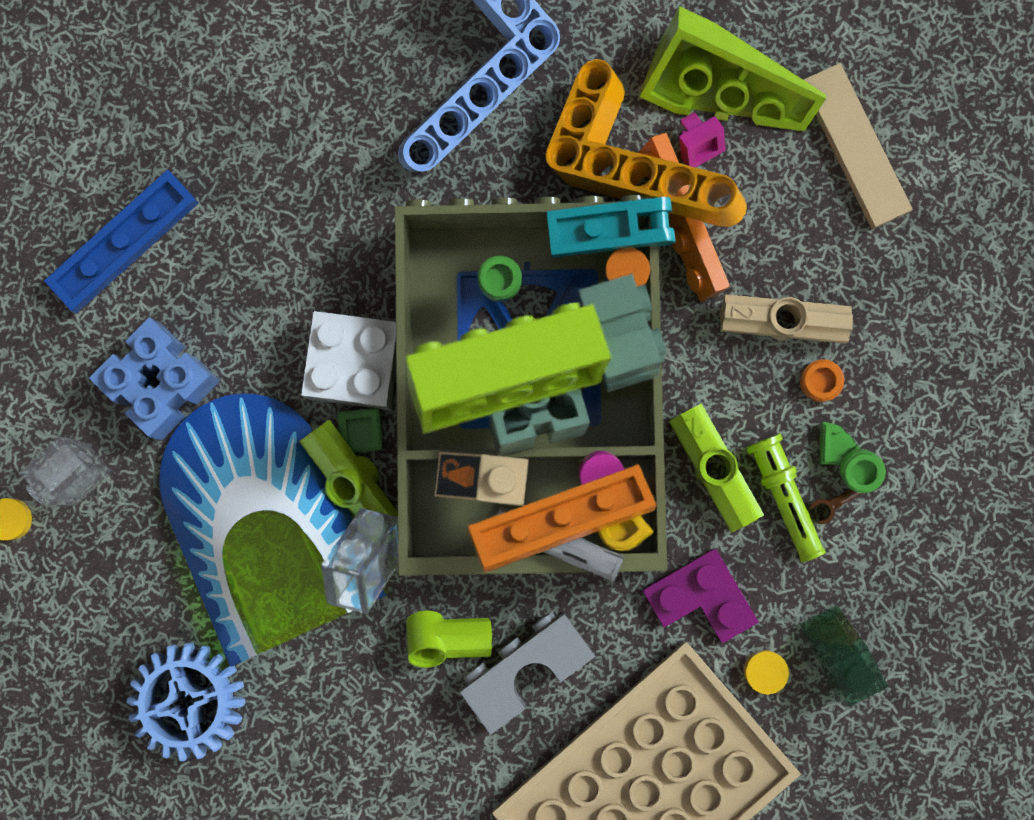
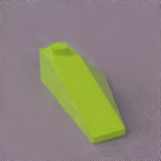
(717, 72)

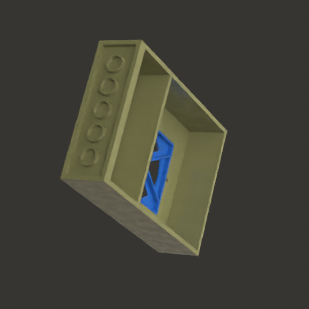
(436, 302)

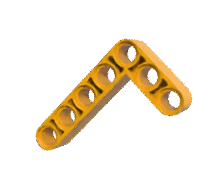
(629, 166)

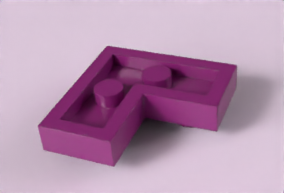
(705, 585)

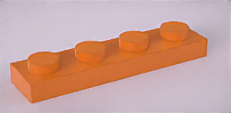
(692, 240)
(561, 518)

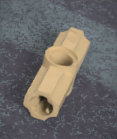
(812, 320)

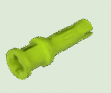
(807, 545)

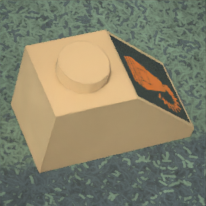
(481, 478)

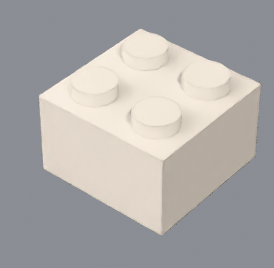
(351, 361)

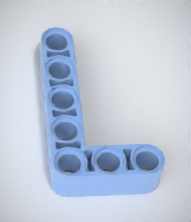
(487, 76)

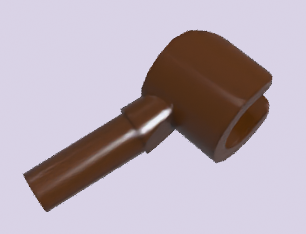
(834, 503)

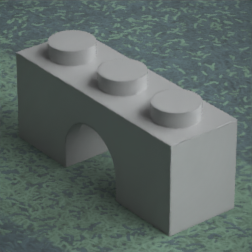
(492, 689)

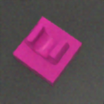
(700, 140)

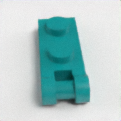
(609, 227)

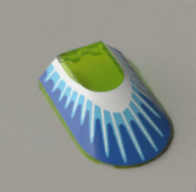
(252, 521)

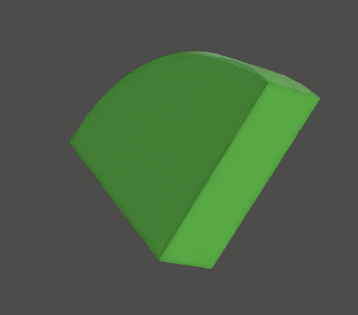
(834, 444)

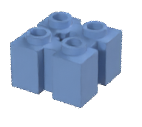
(180, 379)

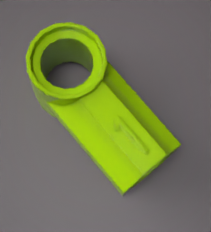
(435, 638)

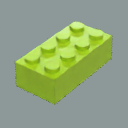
(507, 366)

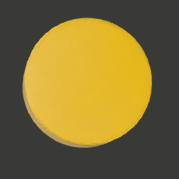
(14, 519)
(766, 672)

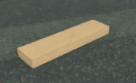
(858, 149)

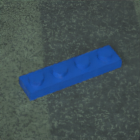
(121, 241)

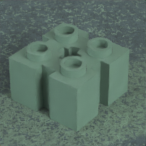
(623, 318)
(558, 416)

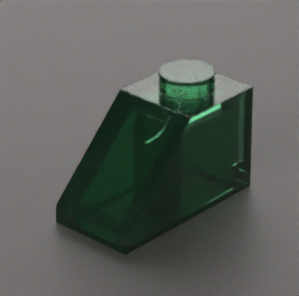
(843, 656)

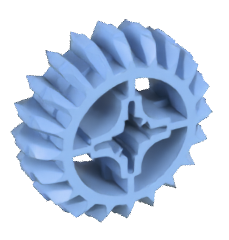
(189, 720)

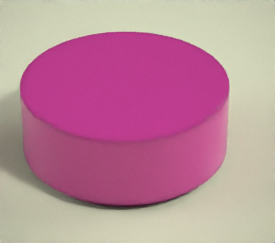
(598, 465)

